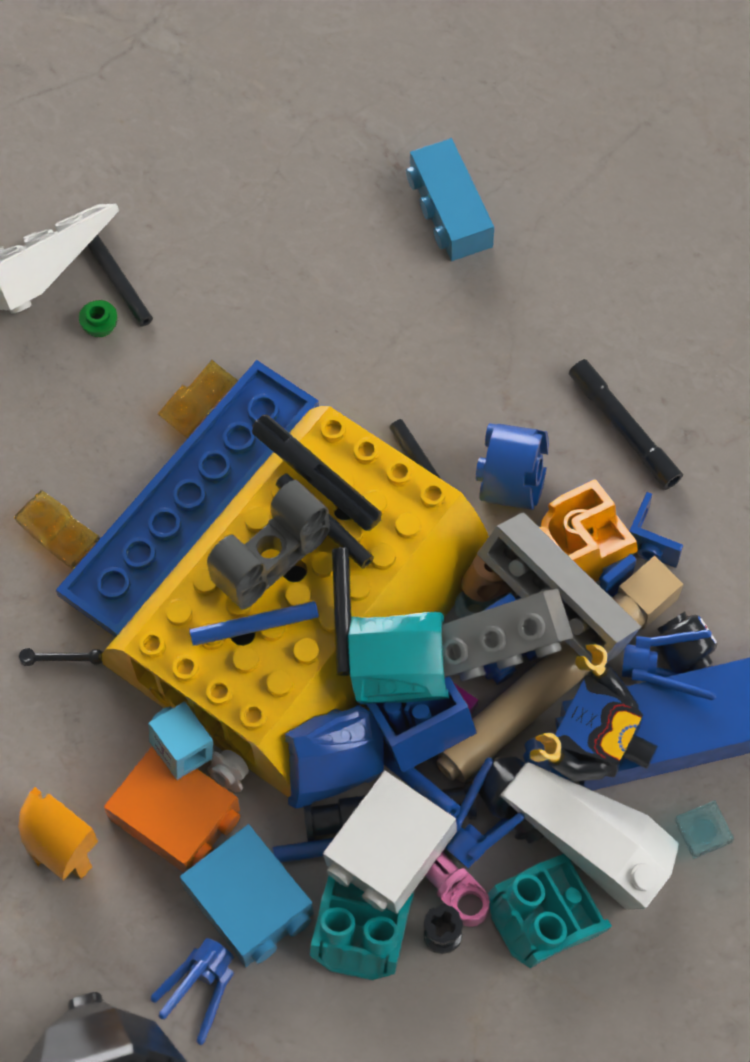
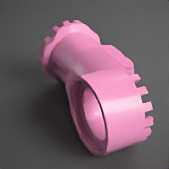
(455, 884)

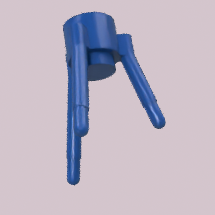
(641, 663)
(469, 843)
(205, 964)

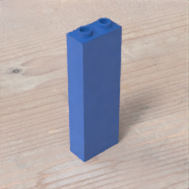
(687, 726)

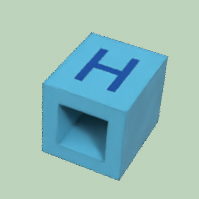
(180, 739)

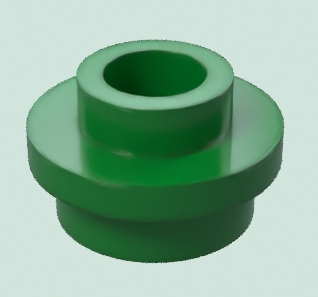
(102, 326)

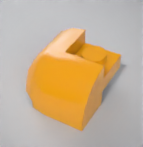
(588, 528)
(55, 835)

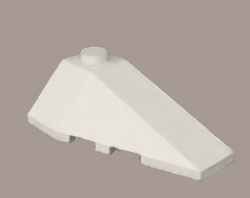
(34, 266)
(603, 837)

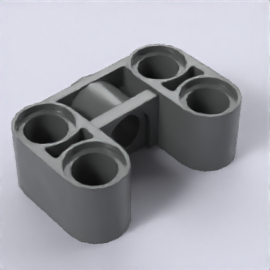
(295, 530)

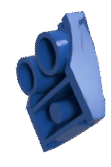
(333, 755)

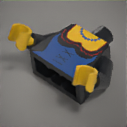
(597, 727)

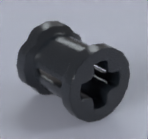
(436, 918)

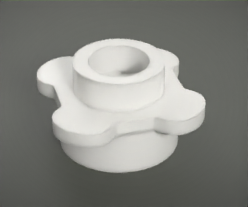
(228, 770)

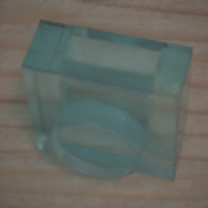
(704, 829)

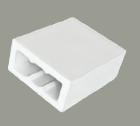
(389, 843)

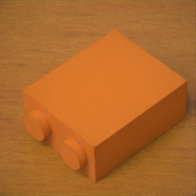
(172, 815)

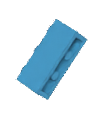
(450, 200)

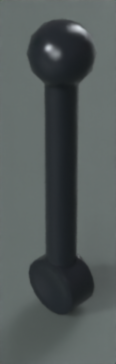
(28, 656)

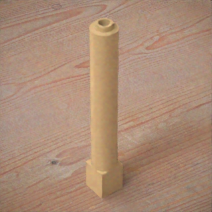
(641, 596)

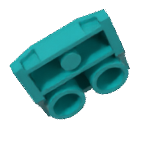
(397, 658)
(545, 911)
(356, 936)

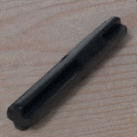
(316, 472)

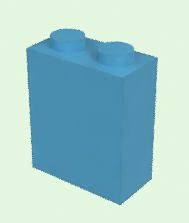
(248, 896)

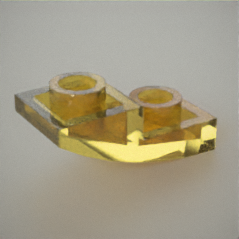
(193, 404)
(56, 529)

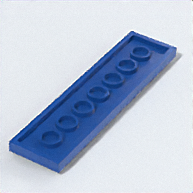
(182, 500)

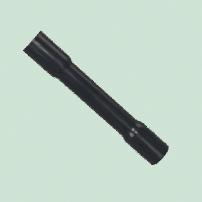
(652, 456)

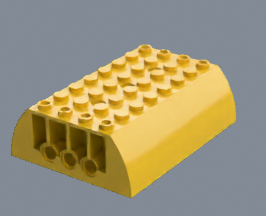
(288, 672)

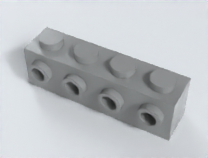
(535, 564)
(505, 634)

